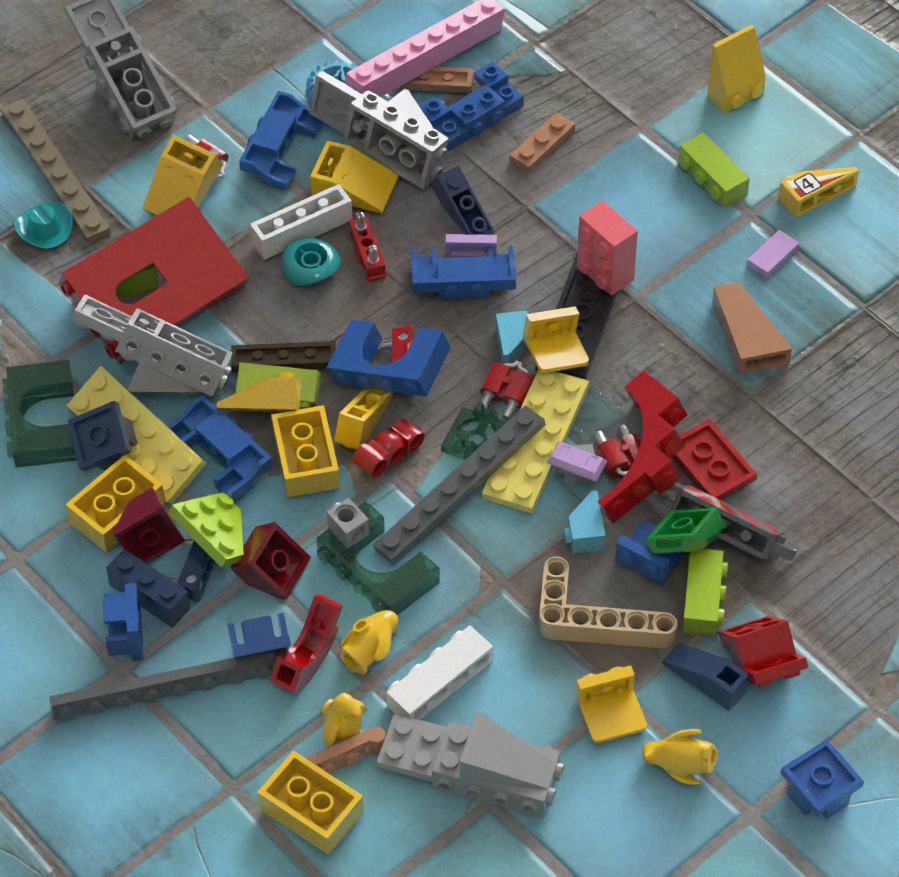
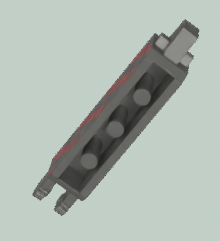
(739, 526)

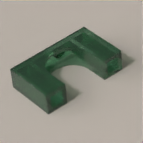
(25, 387)
(386, 590)

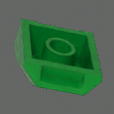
(686, 531)

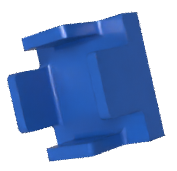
(126, 610)
(259, 636)
(821, 780)

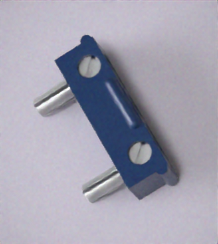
(195, 570)

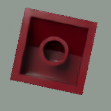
(147, 528)
(271, 561)

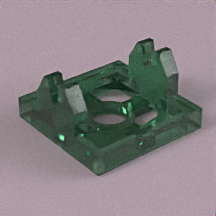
(463, 447)

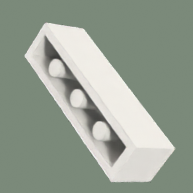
(301, 220)
(440, 674)

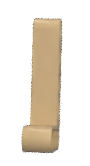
(595, 617)

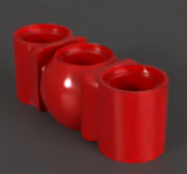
(388, 447)

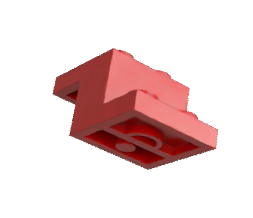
(764, 650)

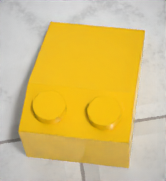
(736, 70)

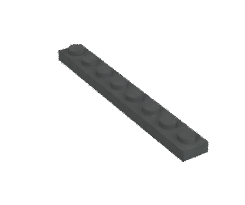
(459, 485)
(161, 685)

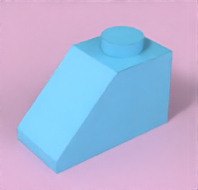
(510, 335)
(586, 527)

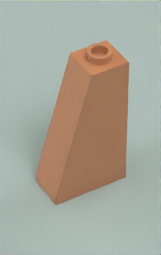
(748, 331)

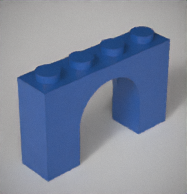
(408, 375)

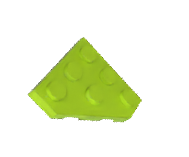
(214, 525)

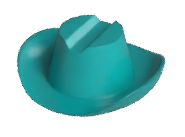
(45, 225)
(309, 261)

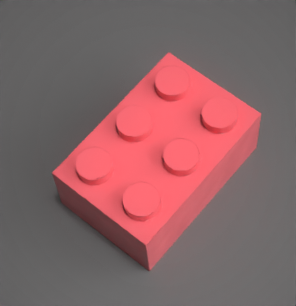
(606, 248)

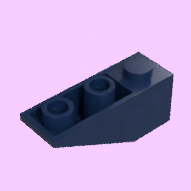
(461, 202)
(709, 674)

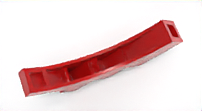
(659, 443)

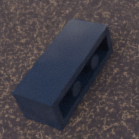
(155, 591)

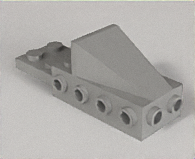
(122, 67)
(385, 131)
(162, 362)
(474, 762)

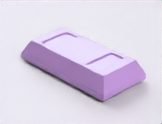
(577, 461)

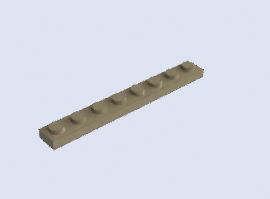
(55, 171)

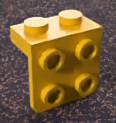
(554, 340)
(610, 704)

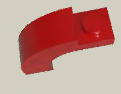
(310, 649)

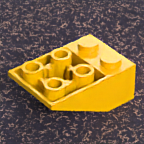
(181, 173)
(361, 177)

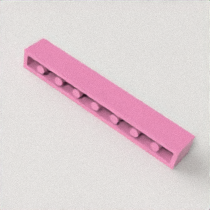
(427, 49)

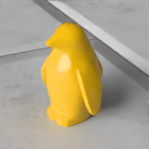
(368, 641)
(342, 719)
(682, 755)

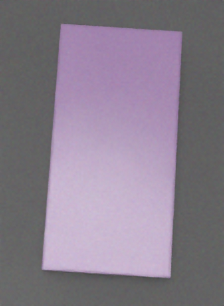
(469, 245)
(773, 254)

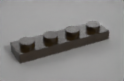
(293, 355)

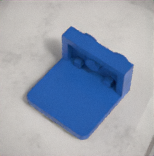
(637, 555)

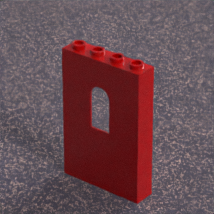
(185, 253)

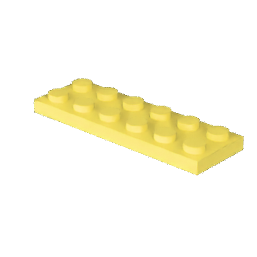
(158, 447)
(525, 474)

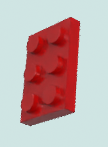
(713, 461)

